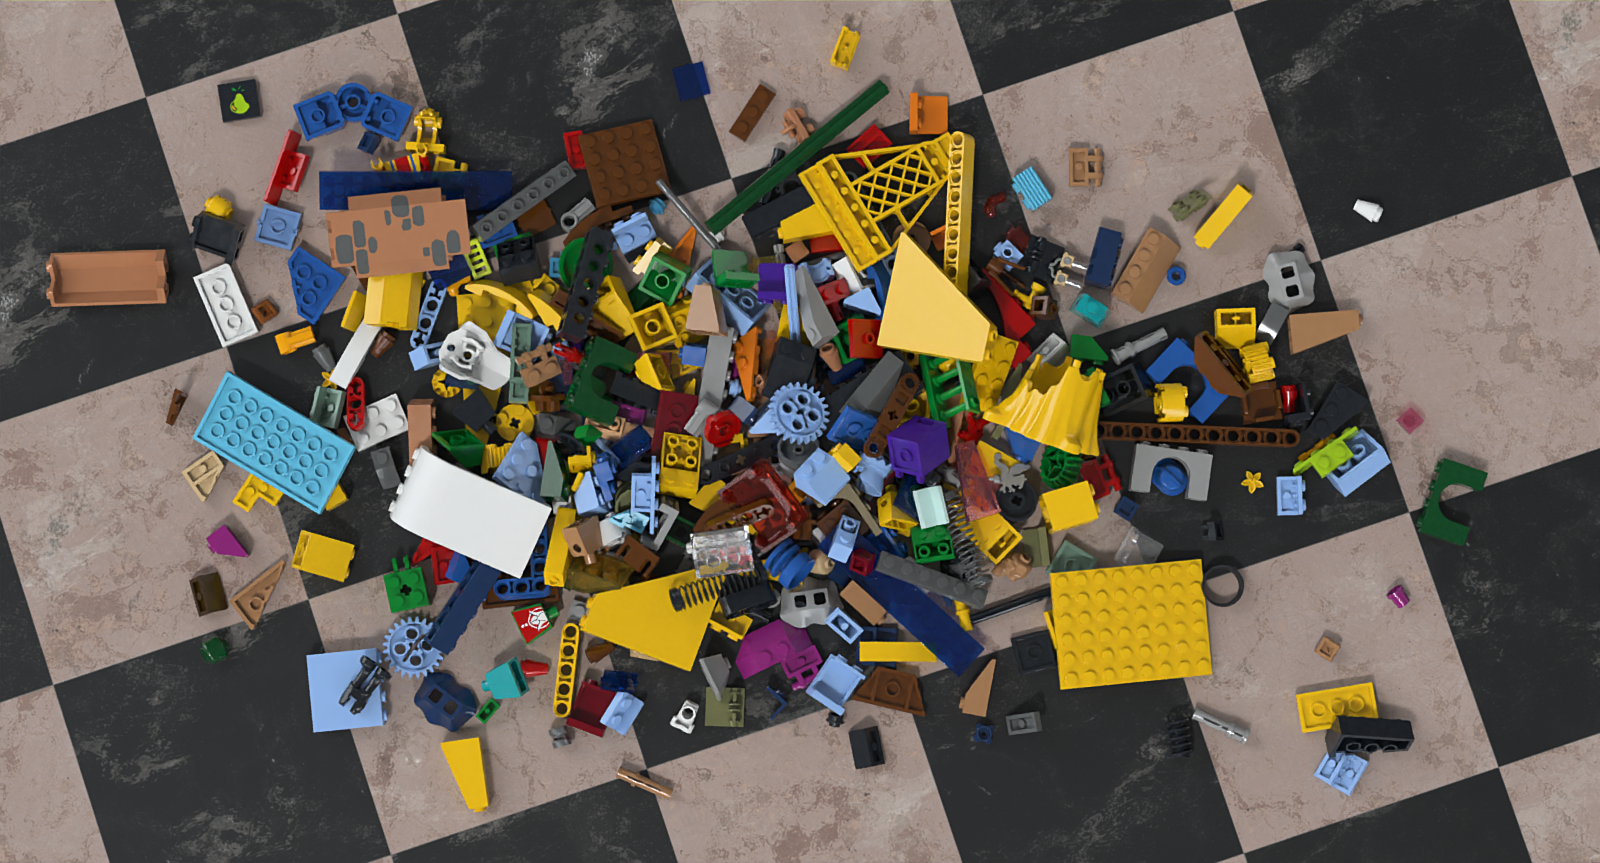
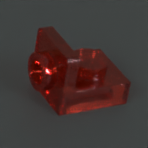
(1018, 239)

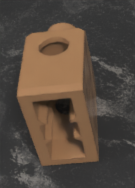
(584, 538)

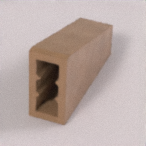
(1318, 328)

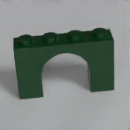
(582, 398)
(1432, 520)

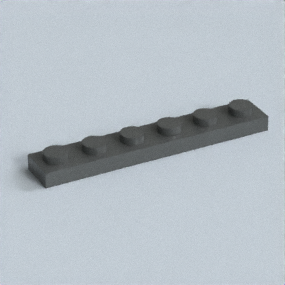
(931, 580)

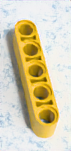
(565, 660)

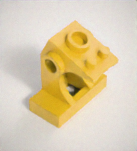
(427, 118)

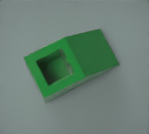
(1086, 349)

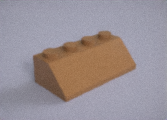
(1145, 270)

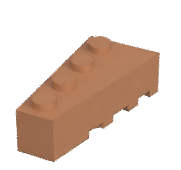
(421, 425)

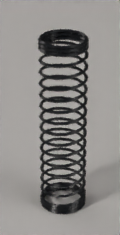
(679, 604)

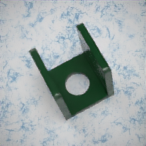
(679, 521)

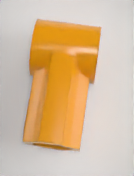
(290, 341)

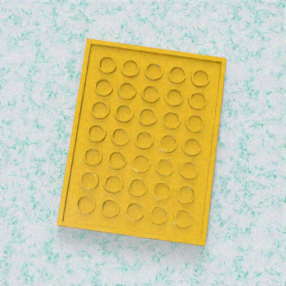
(1130, 624)

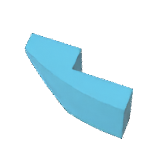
(632, 520)

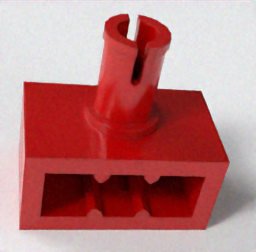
(831, 294)

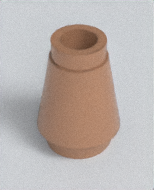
(830, 354)

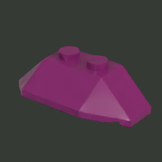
(770, 646)

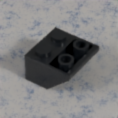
(518, 261)

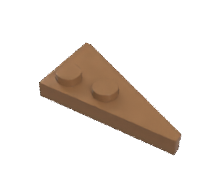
(254, 598)

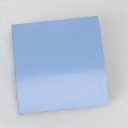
(1341, 771)

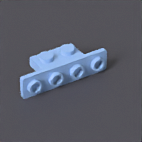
(643, 493)

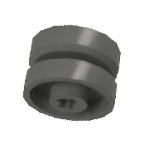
(794, 455)

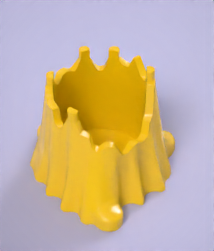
(1054, 406)

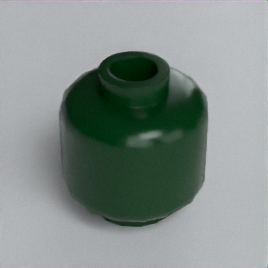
(214, 649)

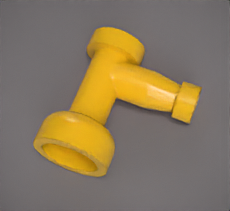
(1037, 289)

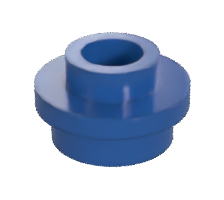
(1176, 269)

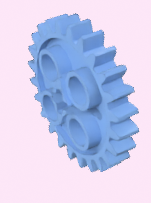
(784, 421)
(399, 638)

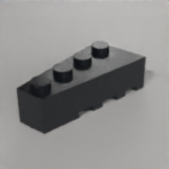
(1366, 734)

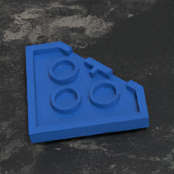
(312, 284)

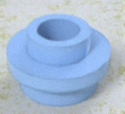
(734, 388)

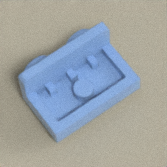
(1290, 495)

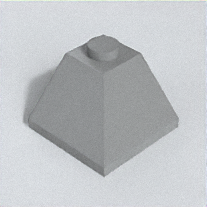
(716, 672)

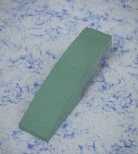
(520, 343)

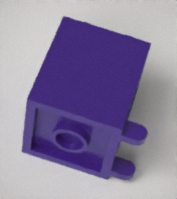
(918, 447)

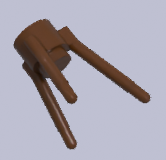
(996, 266)

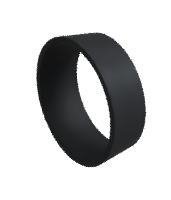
(1240, 582)

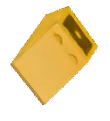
(615, 304)
(679, 465)
(993, 534)

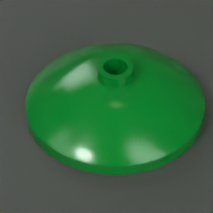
(569, 258)

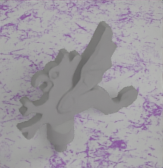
(1008, 477)

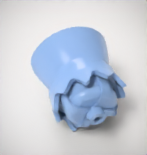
(872, 474)

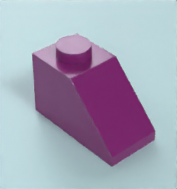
(226, 543)

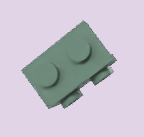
(327, 407)

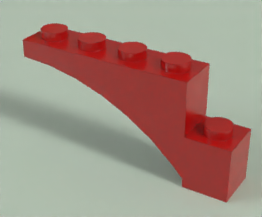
(1014, 320)

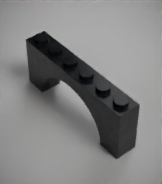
(845, 390)

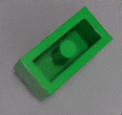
(488, 711)

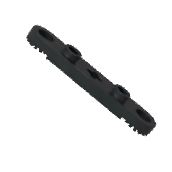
(727, 464)

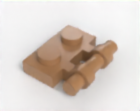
(1078, 167)
(541, 370)

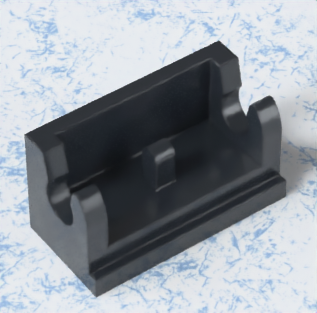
(817, 376)

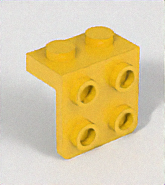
(678, 314)

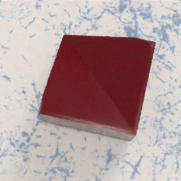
(862, 562)

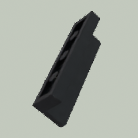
(769, 215)

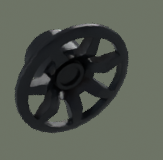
(572, 445)

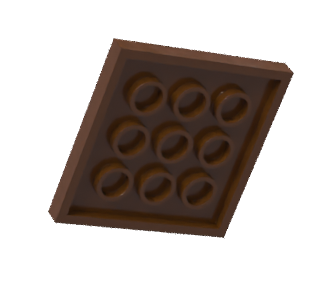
(623, 163)

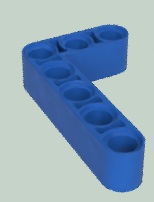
(531, 582)

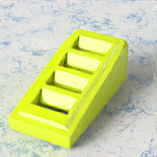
(487, 271)

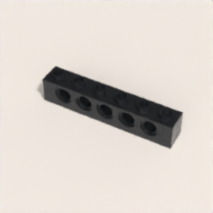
(567, 327)

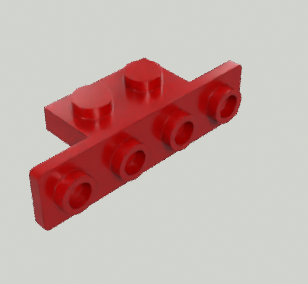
(288, 169)

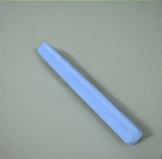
(792, 303)

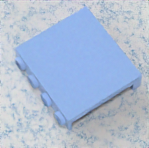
(328, 679)

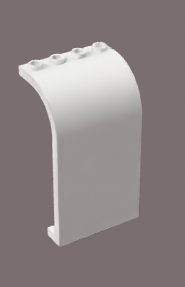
(468, 513)

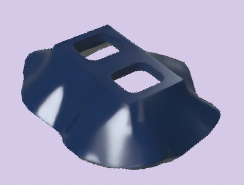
(452, 691)

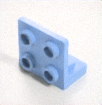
(633, 232)

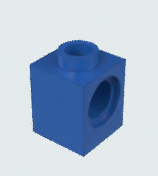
(693, 354)

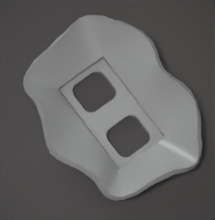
(1303, 278)
(811, 612)

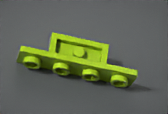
(1330, 457)

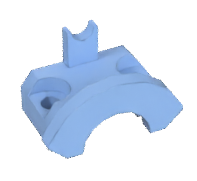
(820, 272)

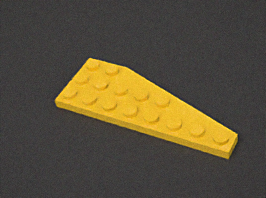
(487, 313)

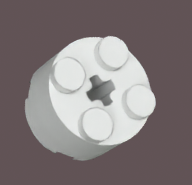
(612, 534)

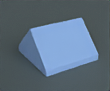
(863, 303)

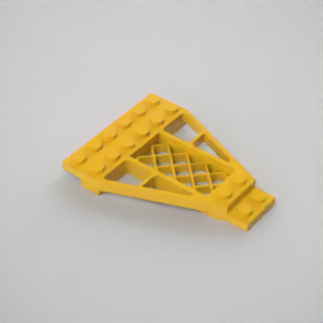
(843, 204)

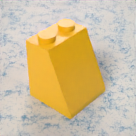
(323, 556)

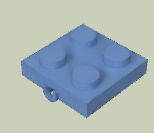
(277, 227)

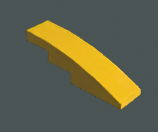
(895, 652)

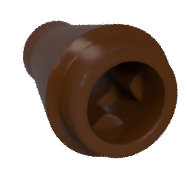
(383, 342)
(598, 651)

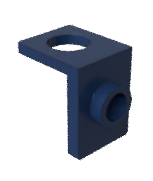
(778, 695)

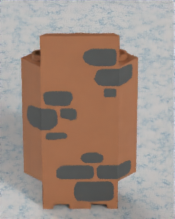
(398, 233)

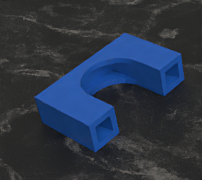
(1180, 355)

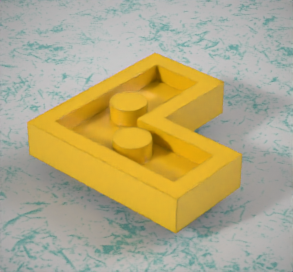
(252, 490)

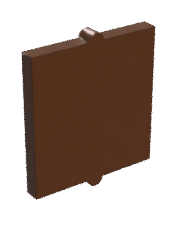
(537, 219)

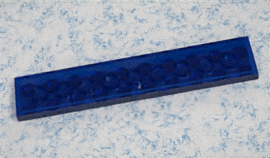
(479, 188)
(913, 610)

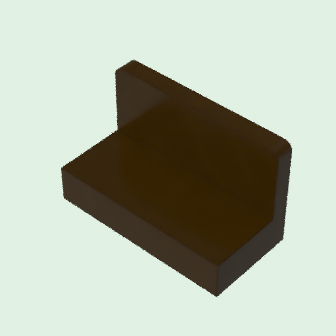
(208, 594)

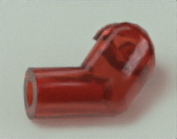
(991, 203)

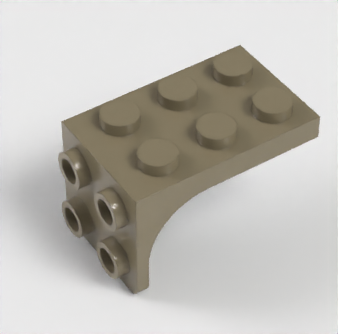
(851, 493)

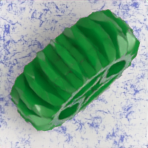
(1059, 467)

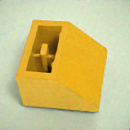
(1235, 327)

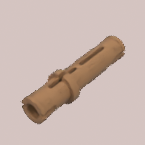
(624, 774)

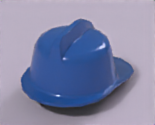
(1169, 477)

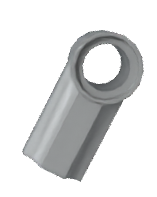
(578, 213)
(698, 420)

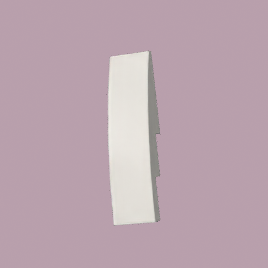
(354, 354)

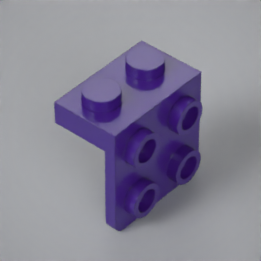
(772, 283)

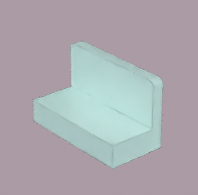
(930, 506)

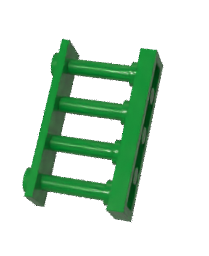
(936, 395)

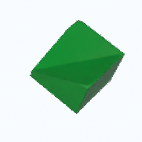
(587, 434)

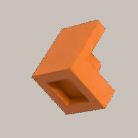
(938, 238)

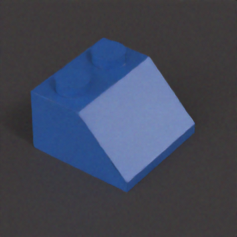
(1021, 446)

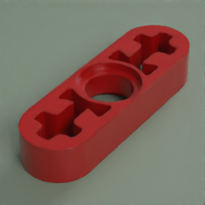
(361, 411)

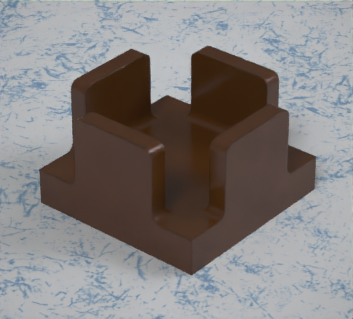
(1262, 404)
(638, 556)

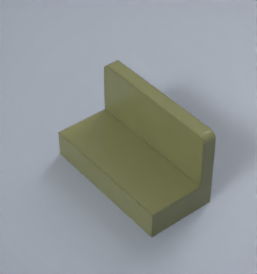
(1036, 546)

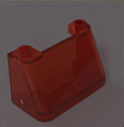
(763, 482)

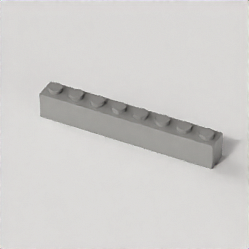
(713, 385)

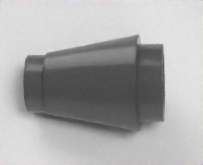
(324, 357)

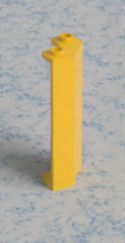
(394, 301)

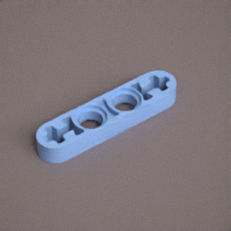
(425, 313)

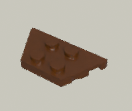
(892, 690)

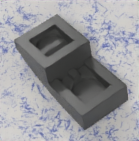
(1271, 323)

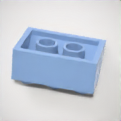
(1367, 461)

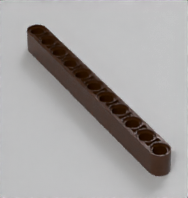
(1184, 438)

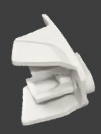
(485, 366)

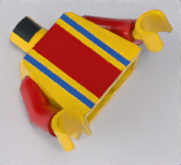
(414, 162)

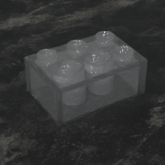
(722, 552)

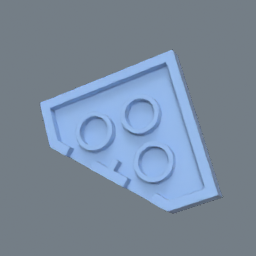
(521, 468)

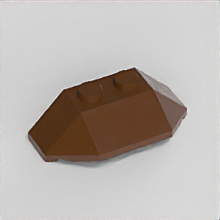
(1220, 367)

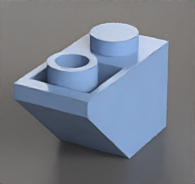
(844, 539)

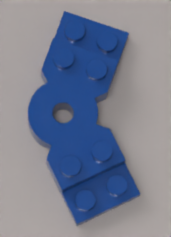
(331, 112)

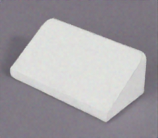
(1052, 350)

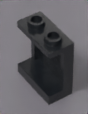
(217, 236)

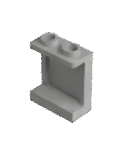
(670, 510)

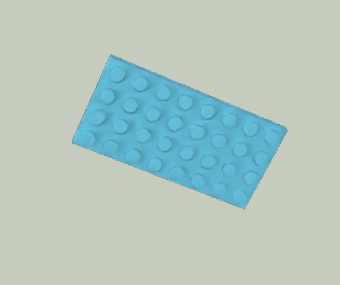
(274, 442)

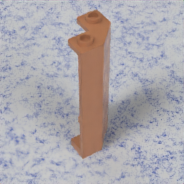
(108, 278)

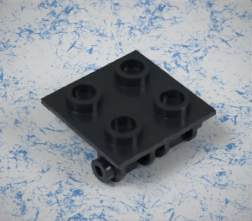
(1039, 256)
(953, 566)

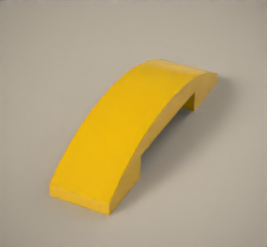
(508, 293)

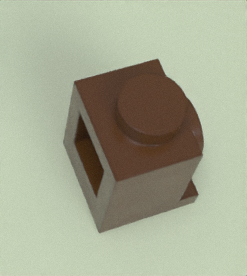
(1049, 307)

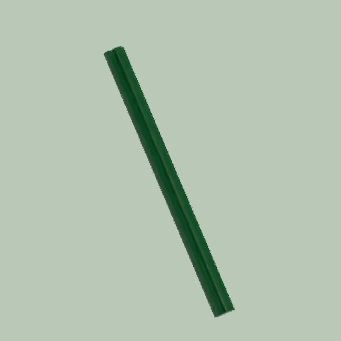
(797, 157)

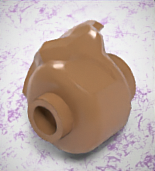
(1014, 566)

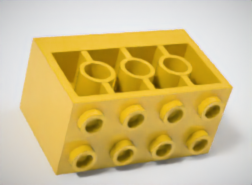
(1068, 507)

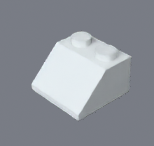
(855, 281)

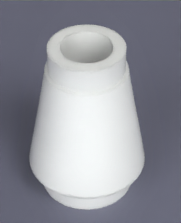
(1369, 210)

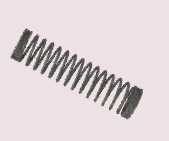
(949, 496)

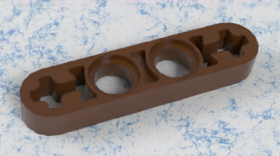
(737, 516)

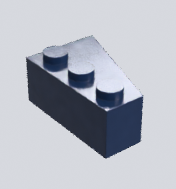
(1103, 258)

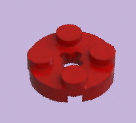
(716, 422)

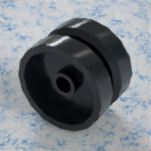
(1026, 507)

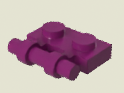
(799, 663)

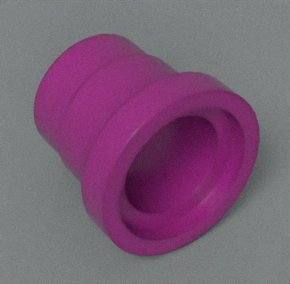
(1398, 596)

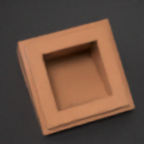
(797, 252)

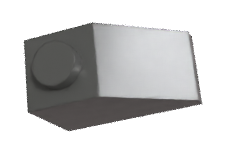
(386, 467)

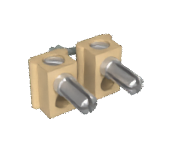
(1062, 279)

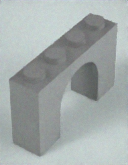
(1196, 464)

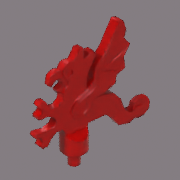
(974, 429)

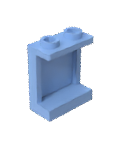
(540, 333)
(835, 683)

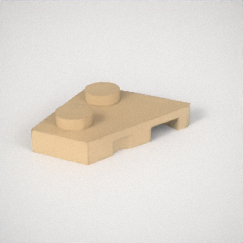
(204, 474)

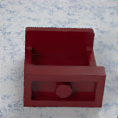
(590, 707)

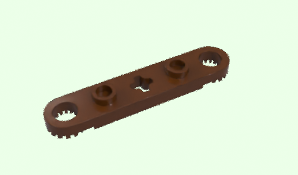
(898, 403)

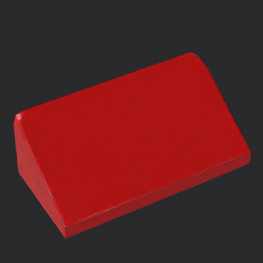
(825, 244)

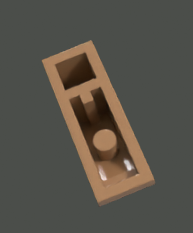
(978, 694)

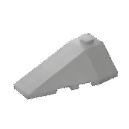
(814, 313)

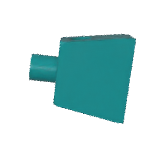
(1090, 310)
(506, 680)

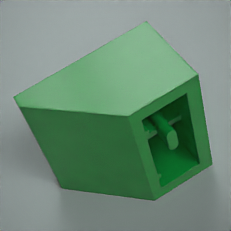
(931, 544)

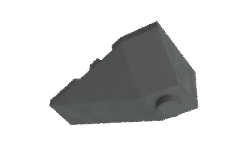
(877, 387)

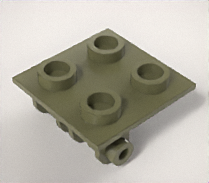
(1196, 199)
(728, 710)

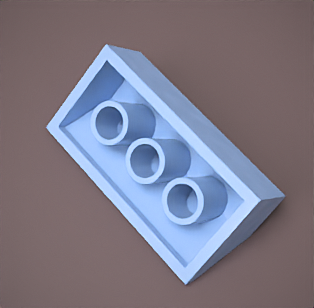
(739, 304)

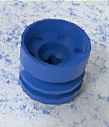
(789, 564)

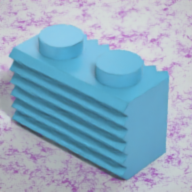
(1031, 189)

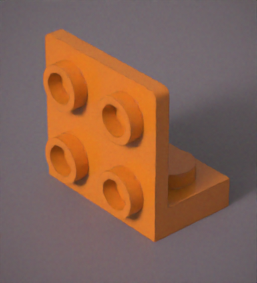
(928, 114)

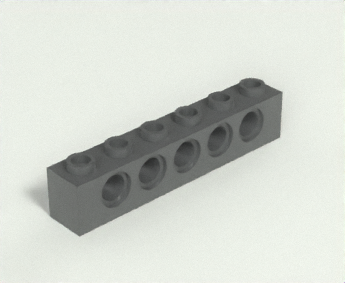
(522, 201)

